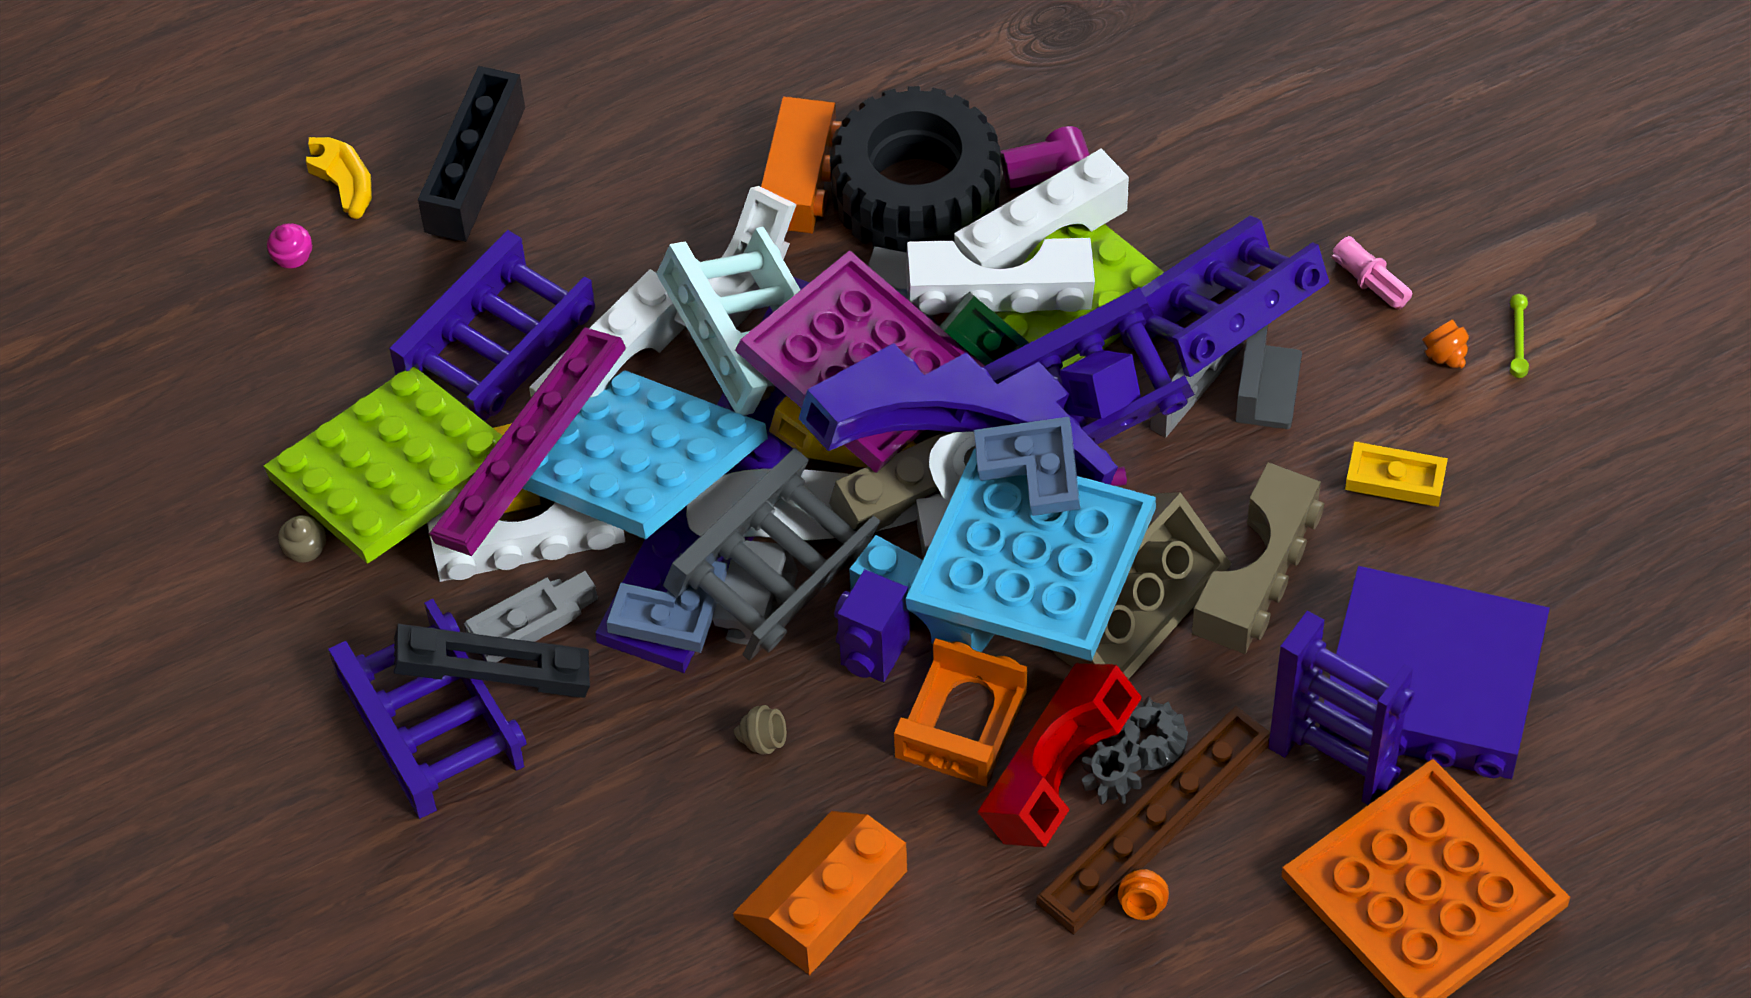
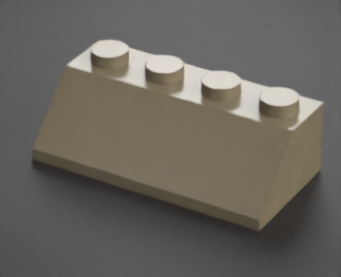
(1160, 586)

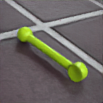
(1519, 366)

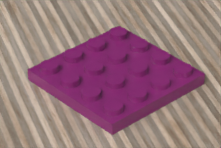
(836, 324)

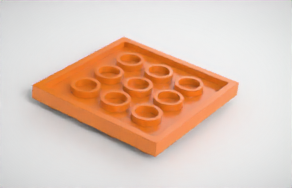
(1425, 886)

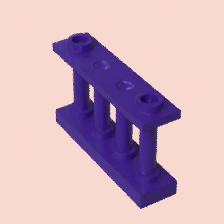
(1221, 266)
(475, 293)
(1086, 336)
(1298, 708)
(399, 744)

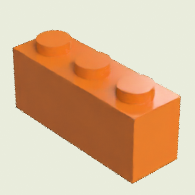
(801, 158)

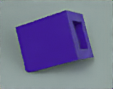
(1100, 384)

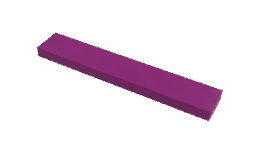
(527, 441)

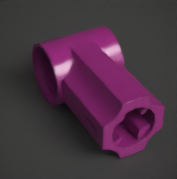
(1044, 159)

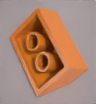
(825, 887)

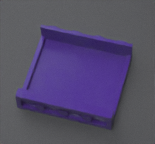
(1468, 659)

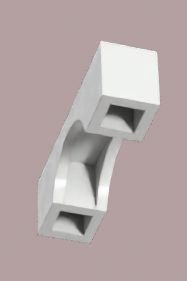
(1081, 194)
(1052, 280)
(640, 318)
(510, 544)

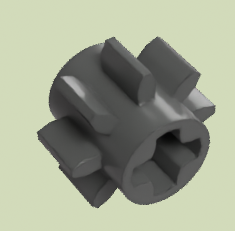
(1118, 783)

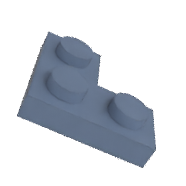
(1037, 449)
(662, 616)

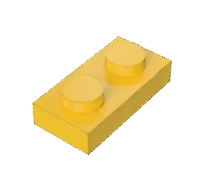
(1396, 474)

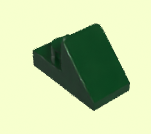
(981, 331)

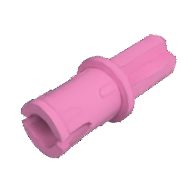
(1371, 272)

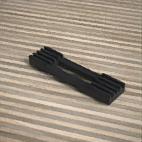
(423, 654)

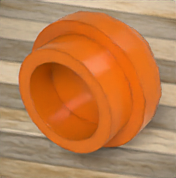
(1447, 345)
(1143, 894)

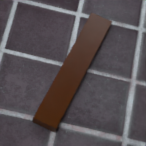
(1154, 819)

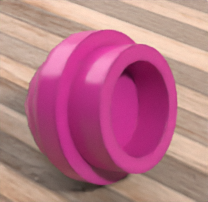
(289, 245)

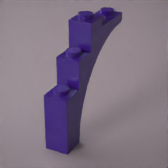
(960, 396)

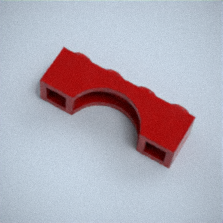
(1085, 709)

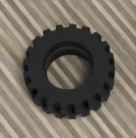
(906, 128)

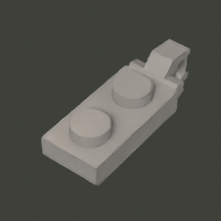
(535, 611)

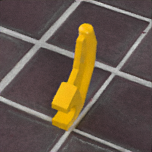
(345, 169)

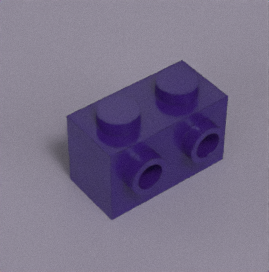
(872, 625)

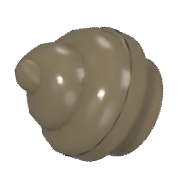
(302, 538)
(762, 730)

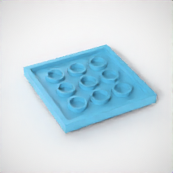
(642, 454)
(1029, 575)

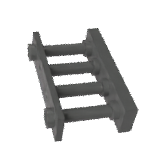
(757, 511)

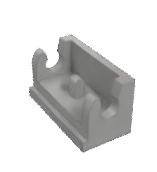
(752, 591)

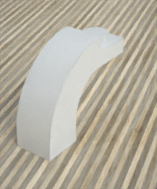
(760, 210)

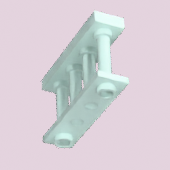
(708, 313)

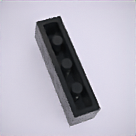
(471, 153)

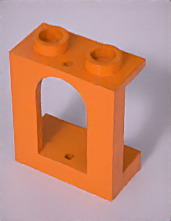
(949, 753)

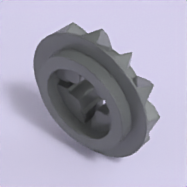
(1154, 751)

